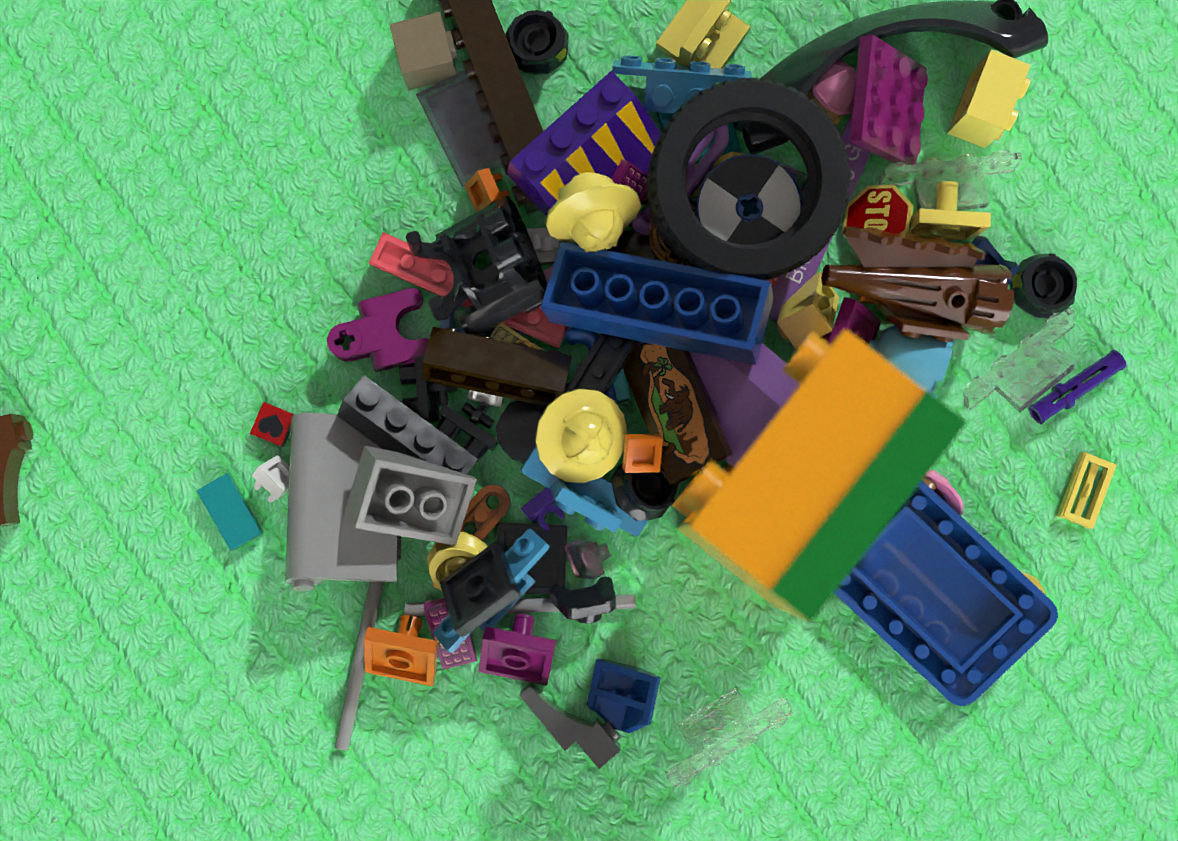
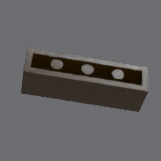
(495, 367)

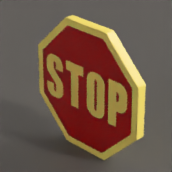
(880, 208)

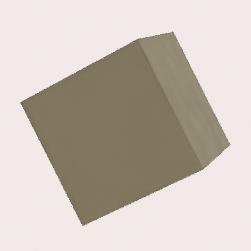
(424, 50)

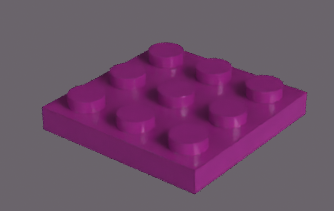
(888, 102)

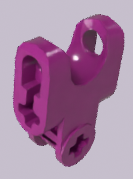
(378, 332)

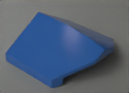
(623, 695)

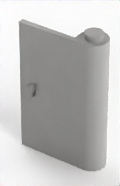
(319, 534)

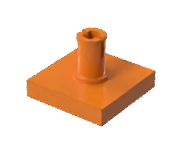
(401, 653)

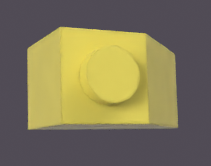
(808, 311)

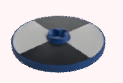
(746, 179)

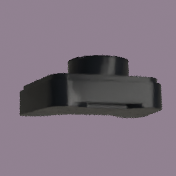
(587, 603)

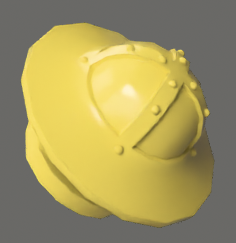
(592, 212)
(581, 436)

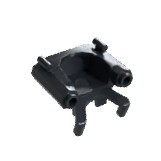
(503, 289)

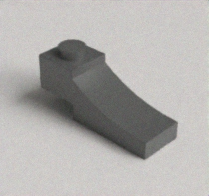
(595, 738)

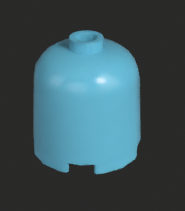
(920, 358)

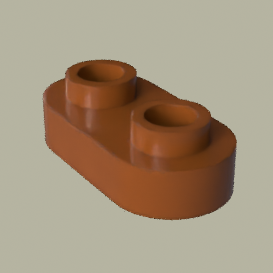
(482, 515)

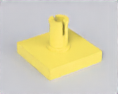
(946, 221)

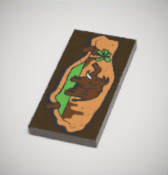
(676, 408)

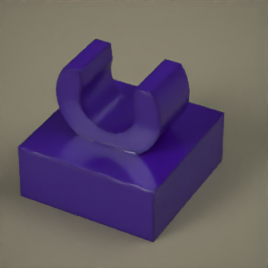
(540, 506)

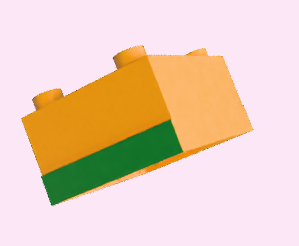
(819, 475)

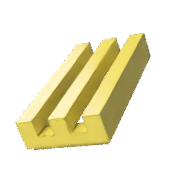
(1073, 487)

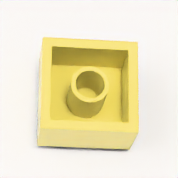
(990, 99)

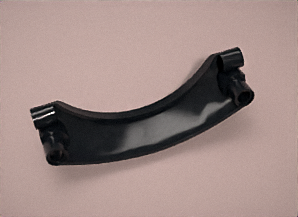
(977, 20)

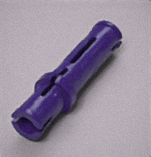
(1045, 408)

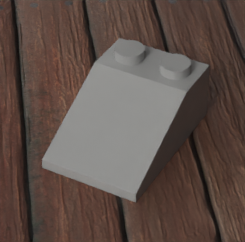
(408, 497)

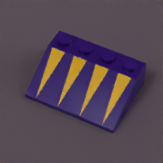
(588, 138)

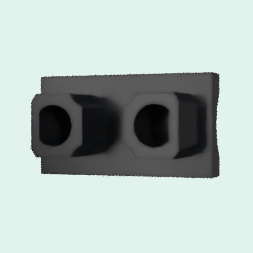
(429, 394)
(480, 440)

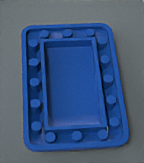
(972, 574)

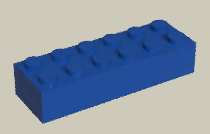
(658, 302)

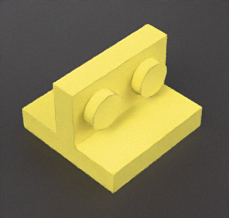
(703, 33)

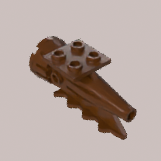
(925, 283)

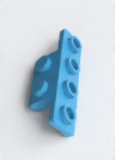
(672, 84)
(591, 499)
(521, 559)

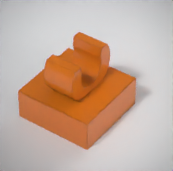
(483, 189)
(642, 453)

